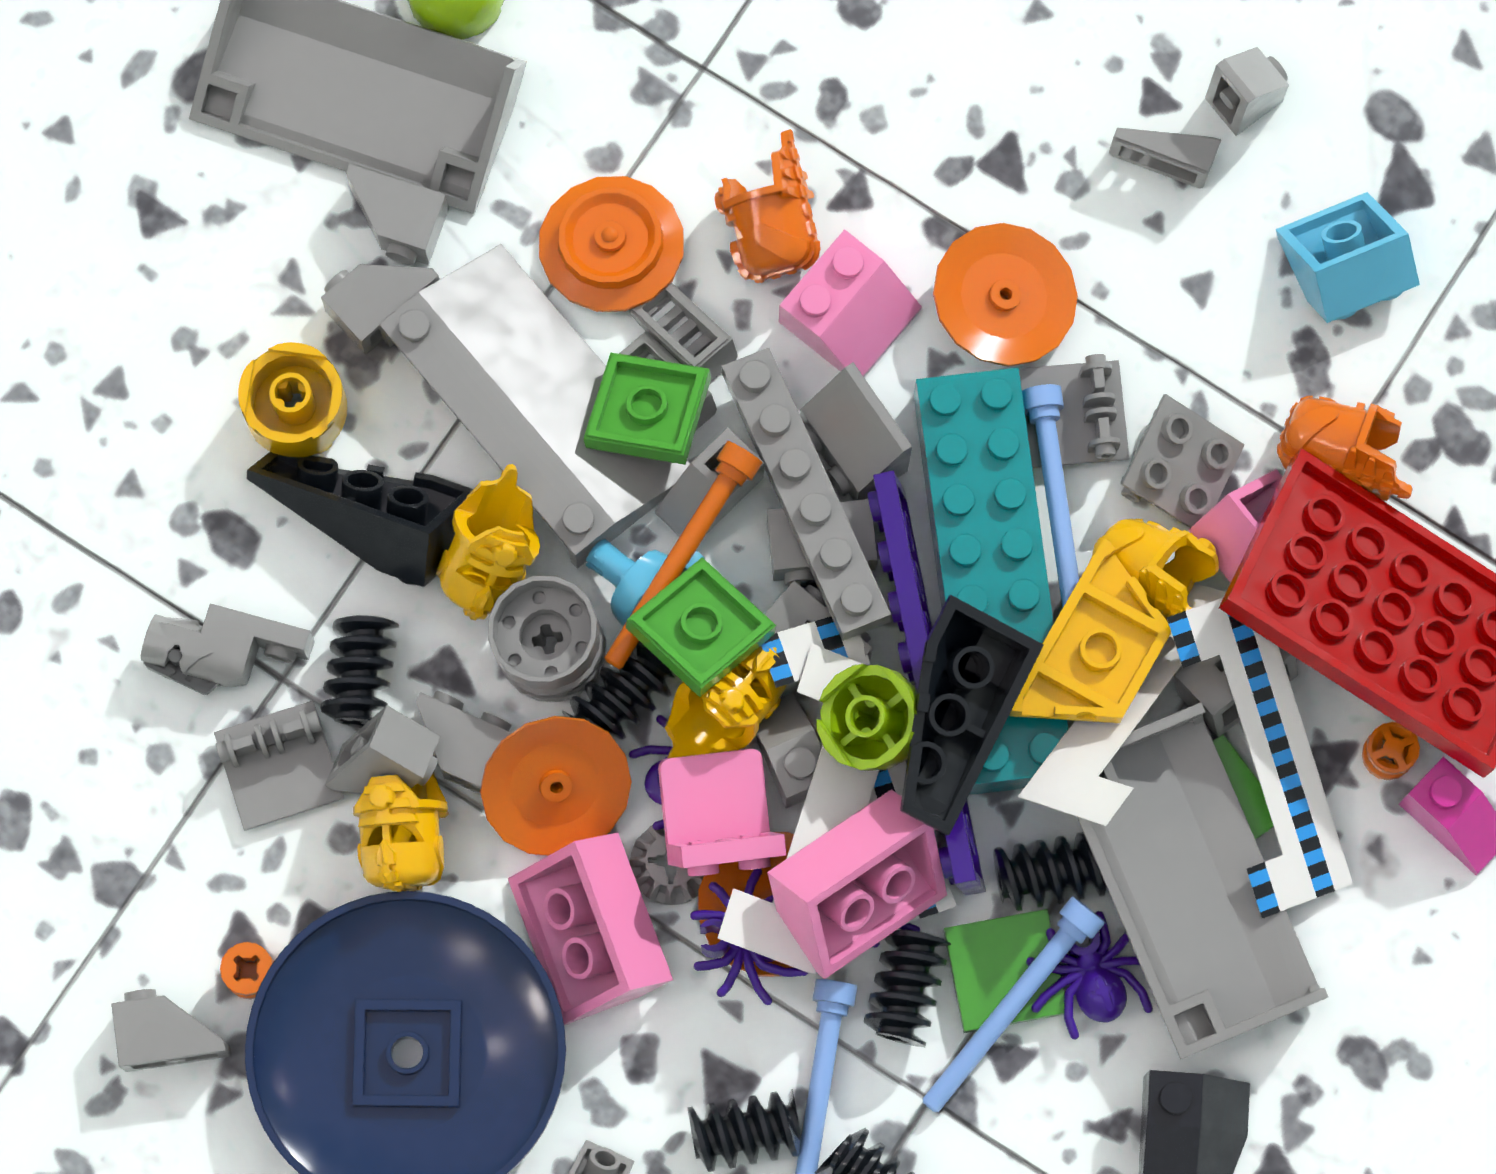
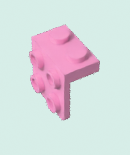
(717, 812)

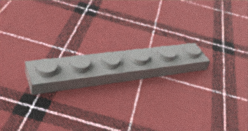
(806, 494)

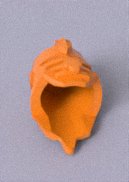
(773, 221)
(1346, 441)

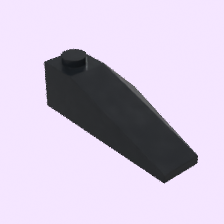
(379, 518)
(964, 696)
(1192, 1123)

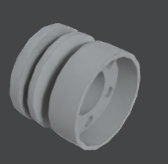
(519, 630)

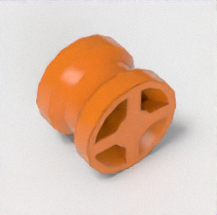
(1399, 745)
(250, 973)

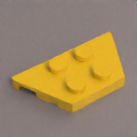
(1095, 648)

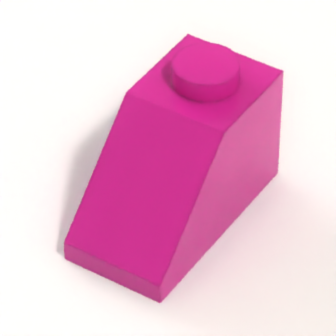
(1454, 814)

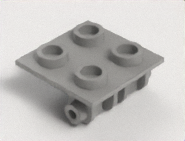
(1093, 411)
(1181, 463)
(277, 765)

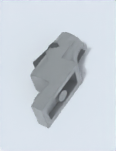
(221, 649)

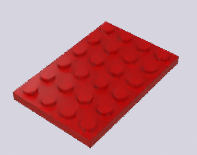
(1375, 608)

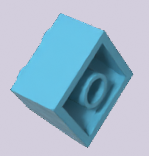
(1349, 257)

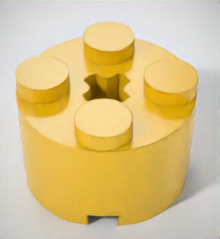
(272, 380)

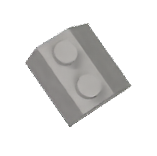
(855, 434)

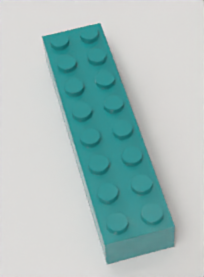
(988, 533)

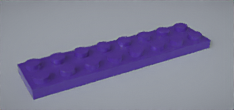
(911, 612)

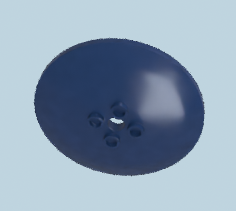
(391, 974)

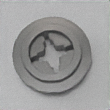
(653, 878)

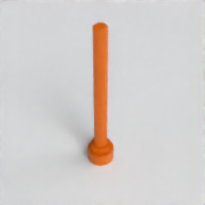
(734, 468)

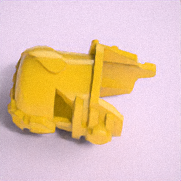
(489, 545)
(1145, 550)
(728, 712)
(401, 833)

